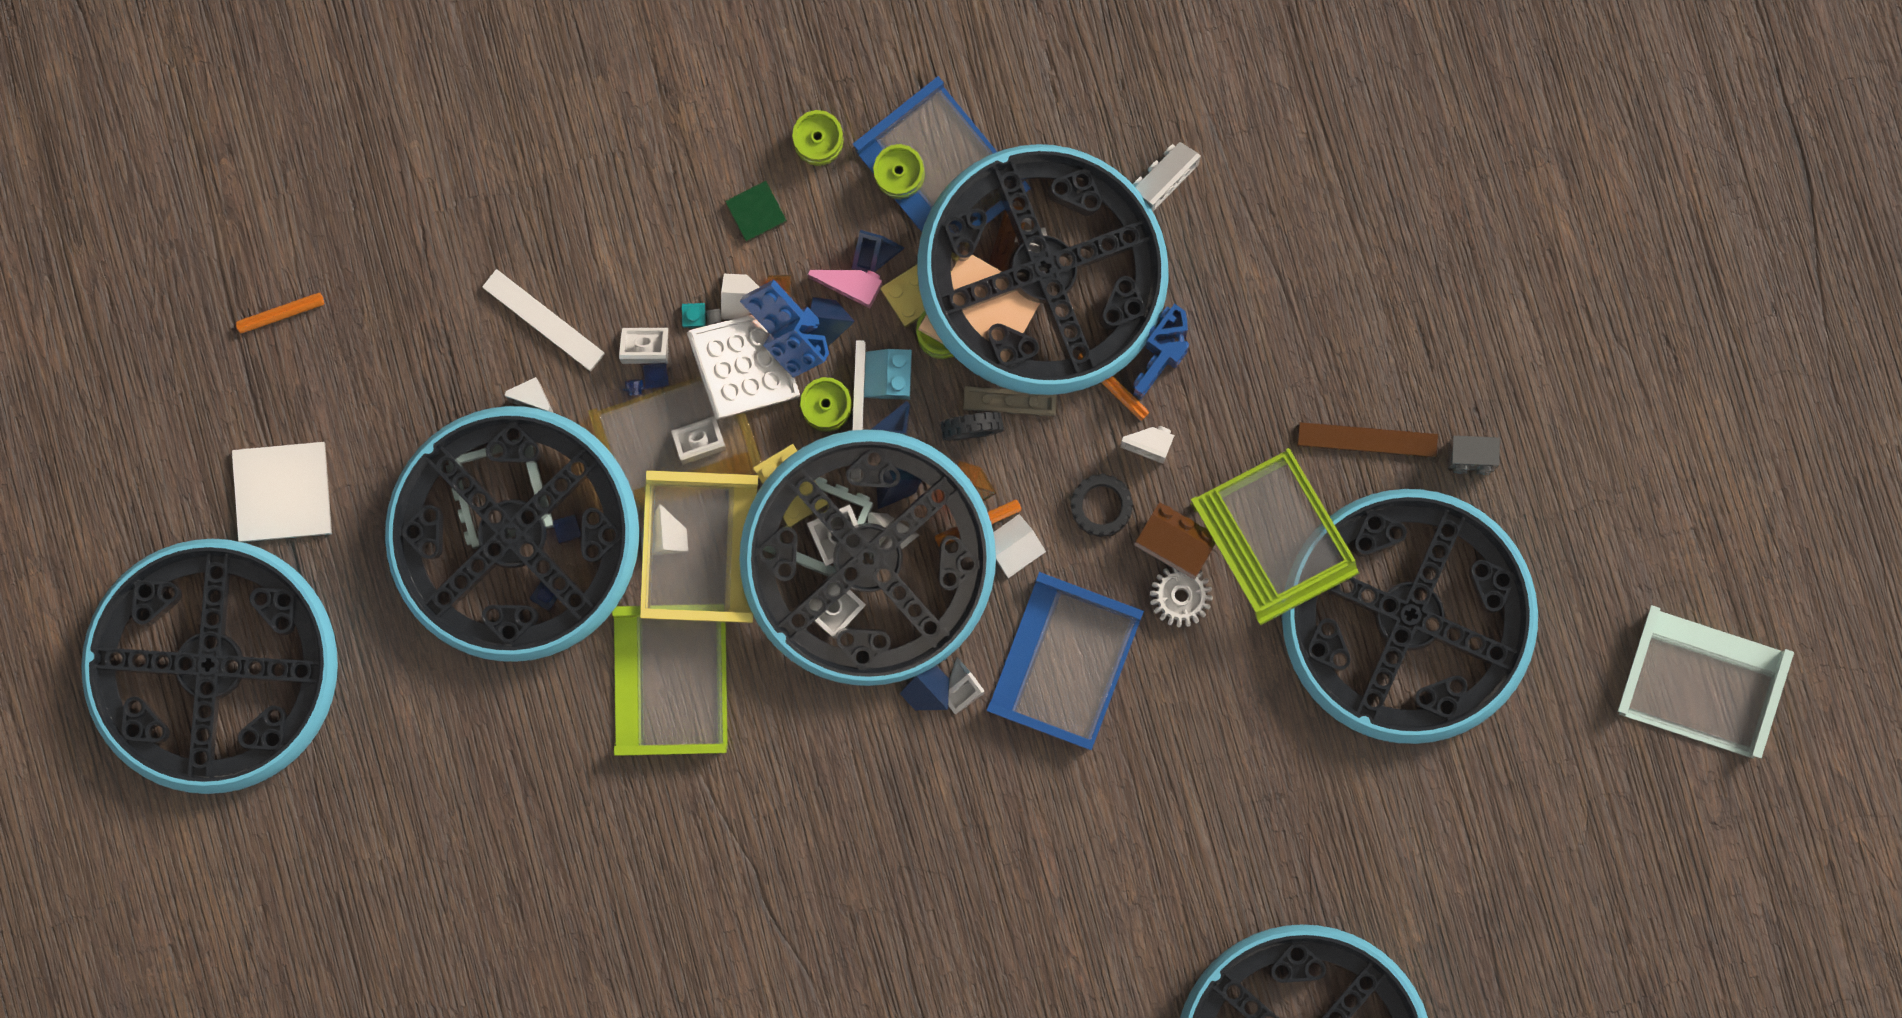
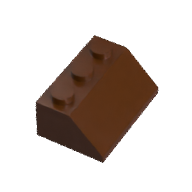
(1176, 540)

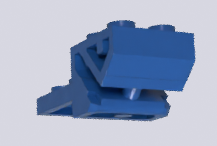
(787, 328)
(1162, 344)

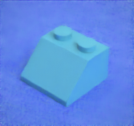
(888, 374)

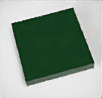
(756, 211)

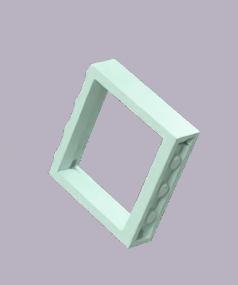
(840, 492)
(464, 512)

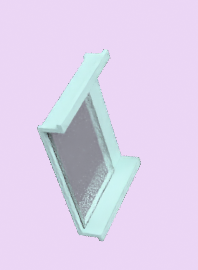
(1705, 684)

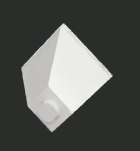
(1149, 443)

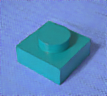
(693, 315)

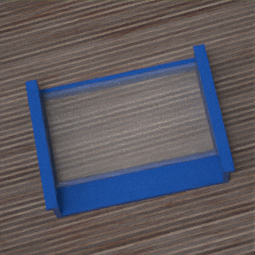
(944, 140)
(1065, 661)

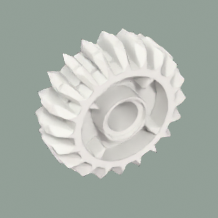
(1174, 608)

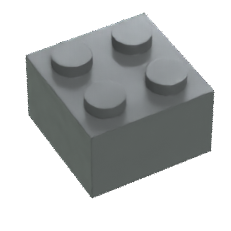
(1473, 453)

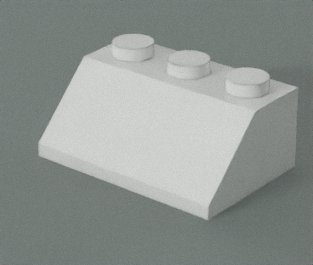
(1167, 174)

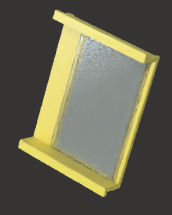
(695, 546)

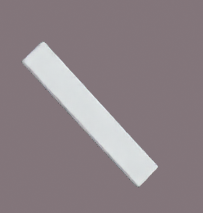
(543, 320)
(858, 396)

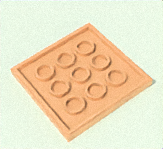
(1008, 310)

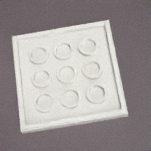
(738, 368)
(281, 492)

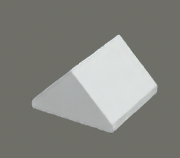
(644, 346)
(529, 395)
(698, 440)
(826, 540)
(1016, 546)
(840, 613)

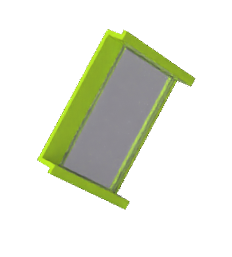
(1275, 536)
(669, 685)

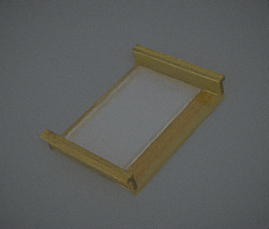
(642, 437)

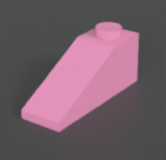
(853, 284)

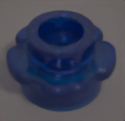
(634, 387)

